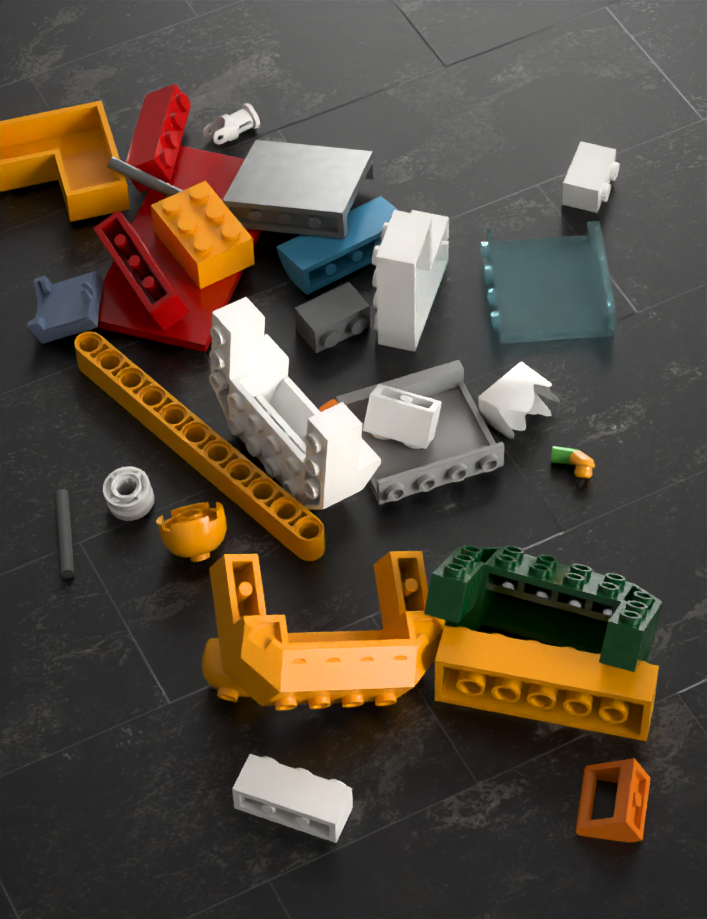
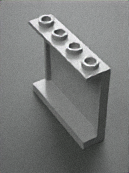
(460, 442)

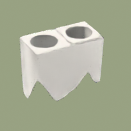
(512, 398)

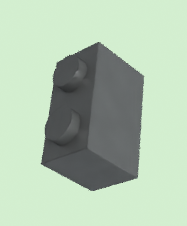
(332, 317)

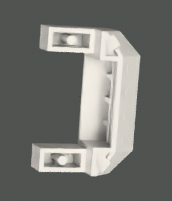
(306, 450)

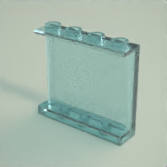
(549, 287)

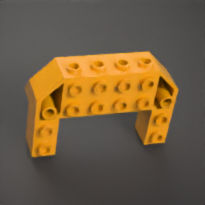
(325, 666)

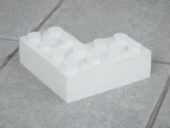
(408, 275)

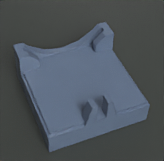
(66, 306)

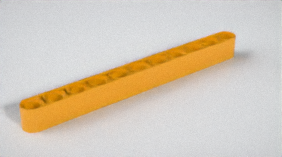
(201, 447)

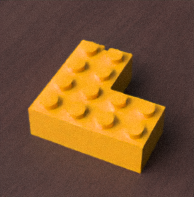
(65, 147)

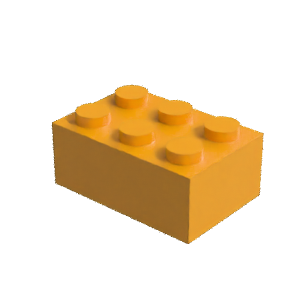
(202, 234)

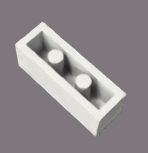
(293, 797)

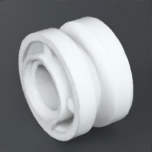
(129, 506)

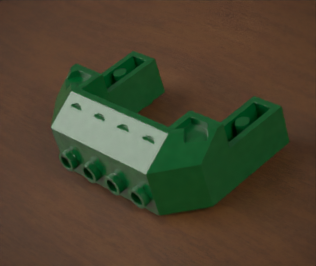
(545, 602)

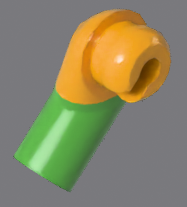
(574, 457)

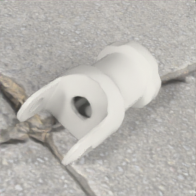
(232, 125)

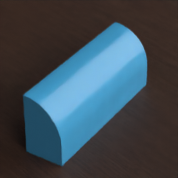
(322, 260)

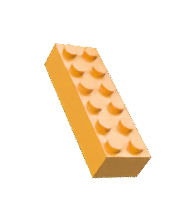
(543, 683)

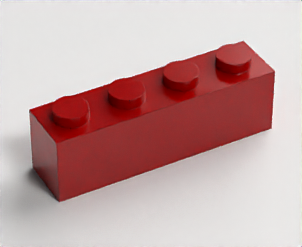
(159, 133)
(141, 270)

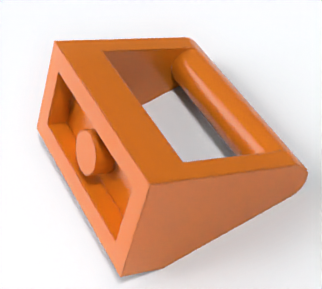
(630, 802)

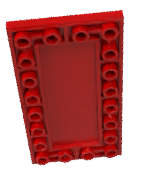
(120, 305)

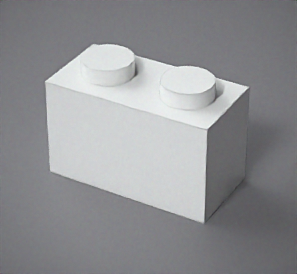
(590, 177)
(401, 416)

